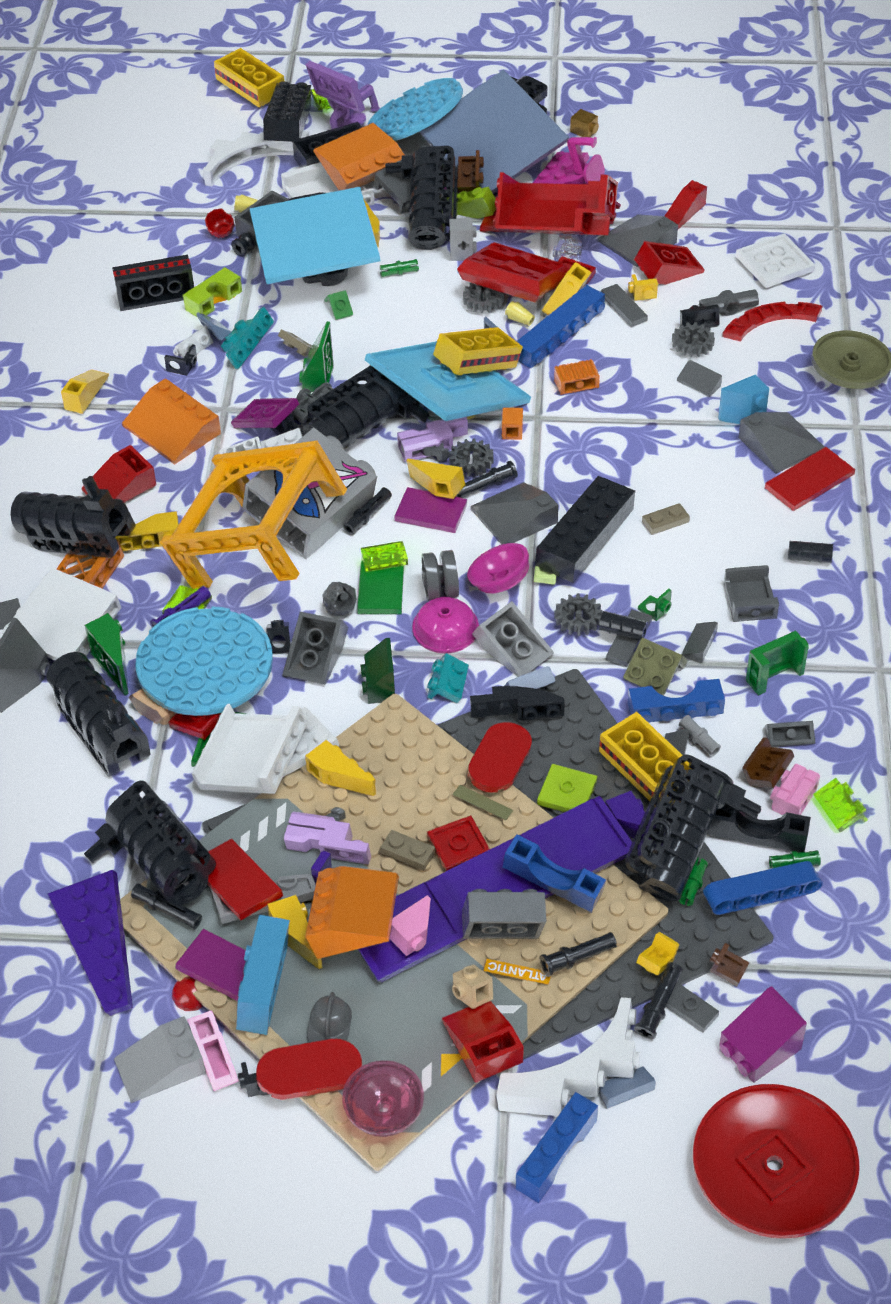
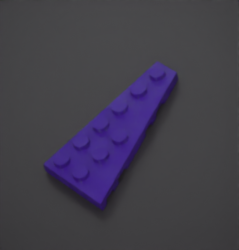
(96, 931)

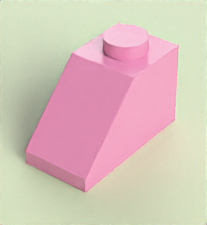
(411, 927)

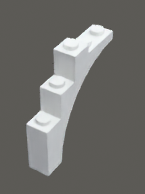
(249, 146)
(550, 1089)

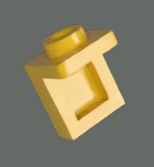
(643, 288)
(659, 954)

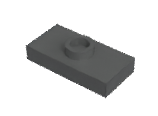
(692, 1008)

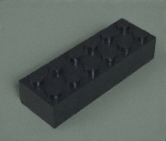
(287, 112)
(585, 529)

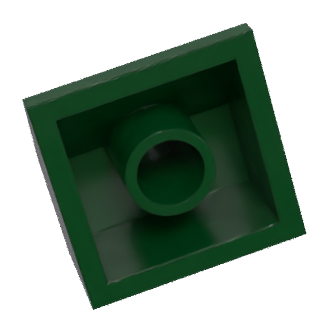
(378, 673)

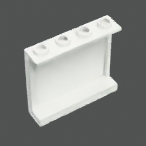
(315, 180)
(60, 610)
(249, 751)

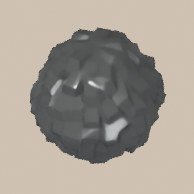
(339, 598)

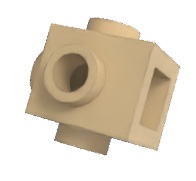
(472, 986)

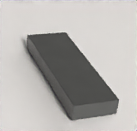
(624, 305)
(624, 647)

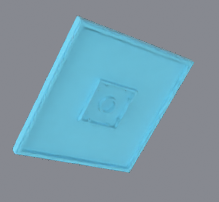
(314, 235)
(441, 390)

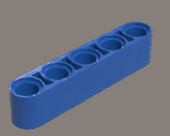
(762, 887)

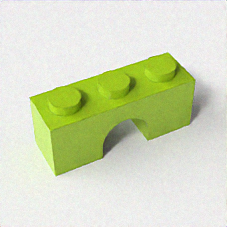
(221, 284)

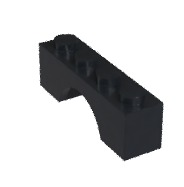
(785, 833)

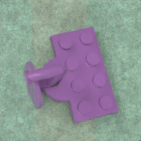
(341, 94)

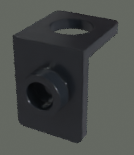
(184, 363)
(279, 627)

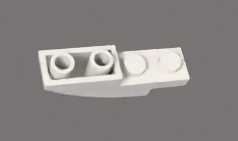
(283, 439)

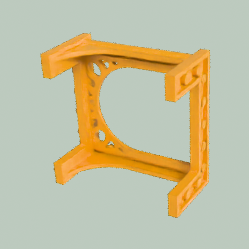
(299, 465)

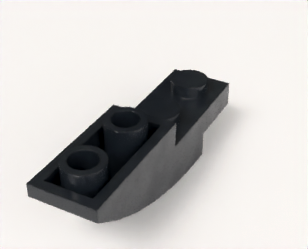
(524, 701)

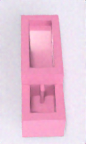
(213, 1050)

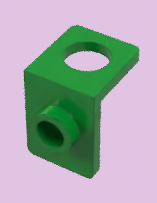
(340, 304)
(662, 605)

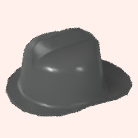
(329, 1019)

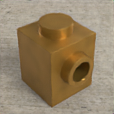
(584, 123)

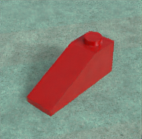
(687, 203)

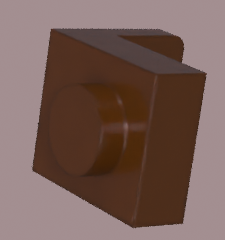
(728, 965)

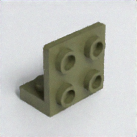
(653, 666)

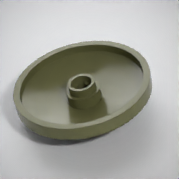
(851, 359)

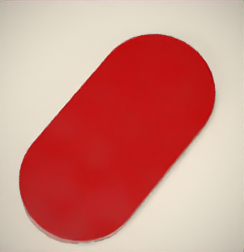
(499, 757)
(307, 1068)

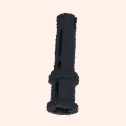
(495, 476)
(567, 957)
(654, 1011)

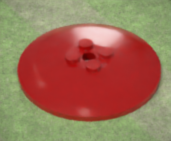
(782, 1126)

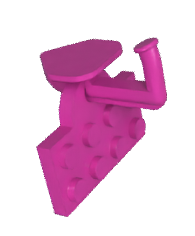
(572, 166)

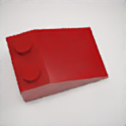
(667, 262)

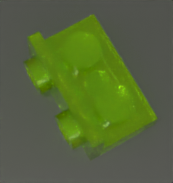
(384, 556)

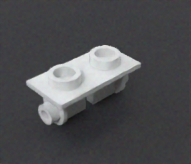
(200, 338)

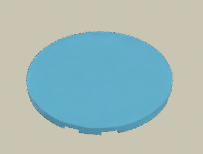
(418, 108)
(204, 661)

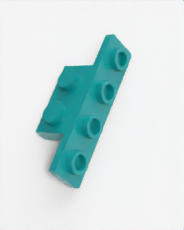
(246, 337)

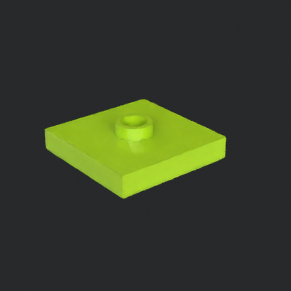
(566, 788)

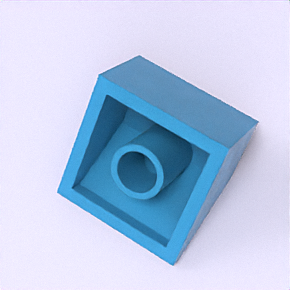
(743, 399)

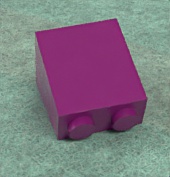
(763, 1035)

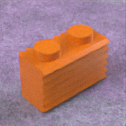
(576, 376)

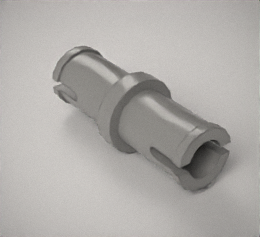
(700, 736)

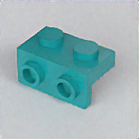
(448, 678)

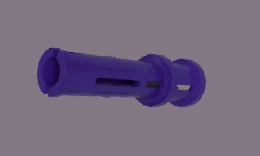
(192, 601)

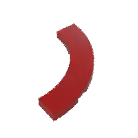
(766, 313)

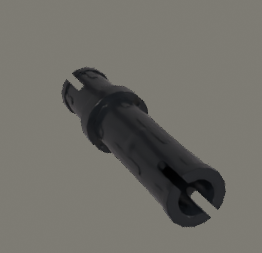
(367, 511)
(157, 902)

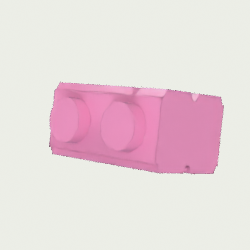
(795, 791)

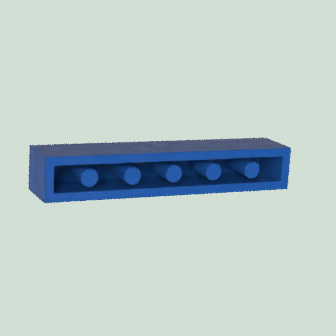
(560, 325)

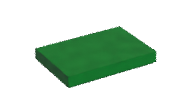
(381, 591)

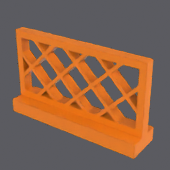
(100, 571)

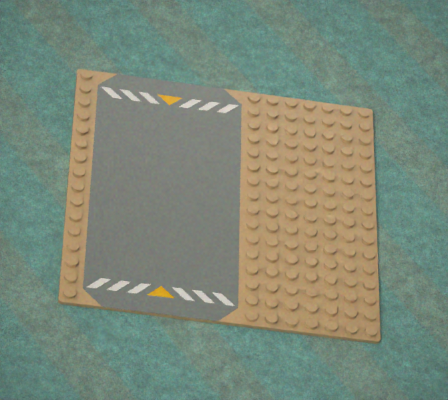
(400, 1018)

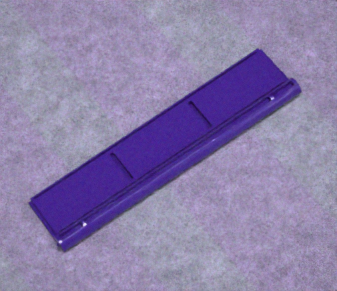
(574, 840)

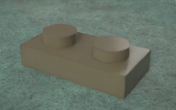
(293, 340)
(665, 519)
(407, 850)

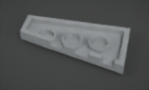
(299, 885)

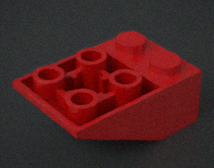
(125, 474)
(484, 1040)

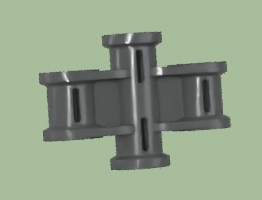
(305, 398)

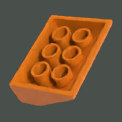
(358, 156)
(172, 421)
(351, 910)

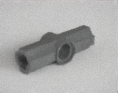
(732, 302)

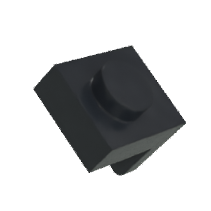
(249, 1082)

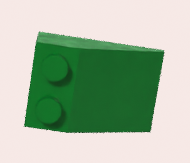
(319, 363)
(108, 649)

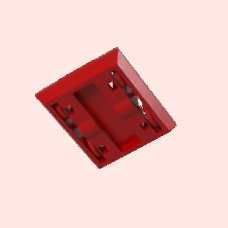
(512, 271)

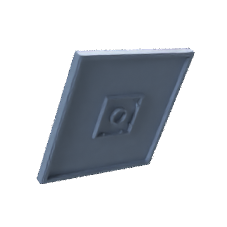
(502, 125)

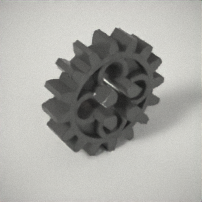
(473, 298)
(693, 339)
(482, 456)
(583, 622)

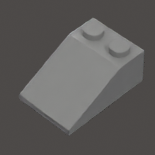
(513, 640)
(160, 1060)

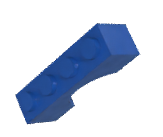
(704, 700)
(576, 886)
(543, 1163)

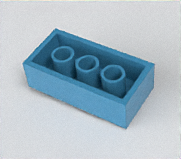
(262, 974)

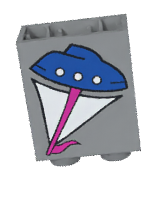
(314, 515)

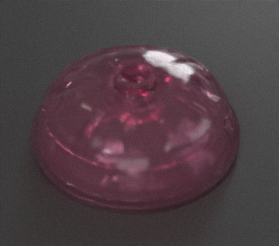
(383, 1086)

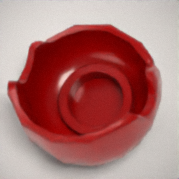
(219, 223)
(183, 995)

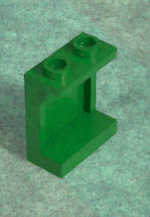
(774, 658)

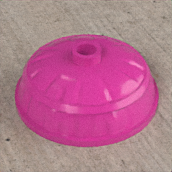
(499, 568)
(445, 625)

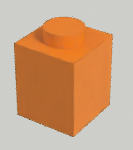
(512, 423)

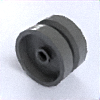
(440, 575)

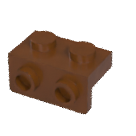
(470, 172)
(766, 764)

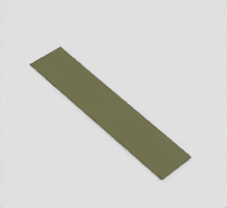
(483, 802)

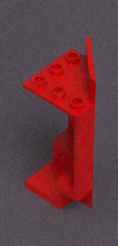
(554, 207)

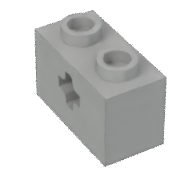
(461, 239)

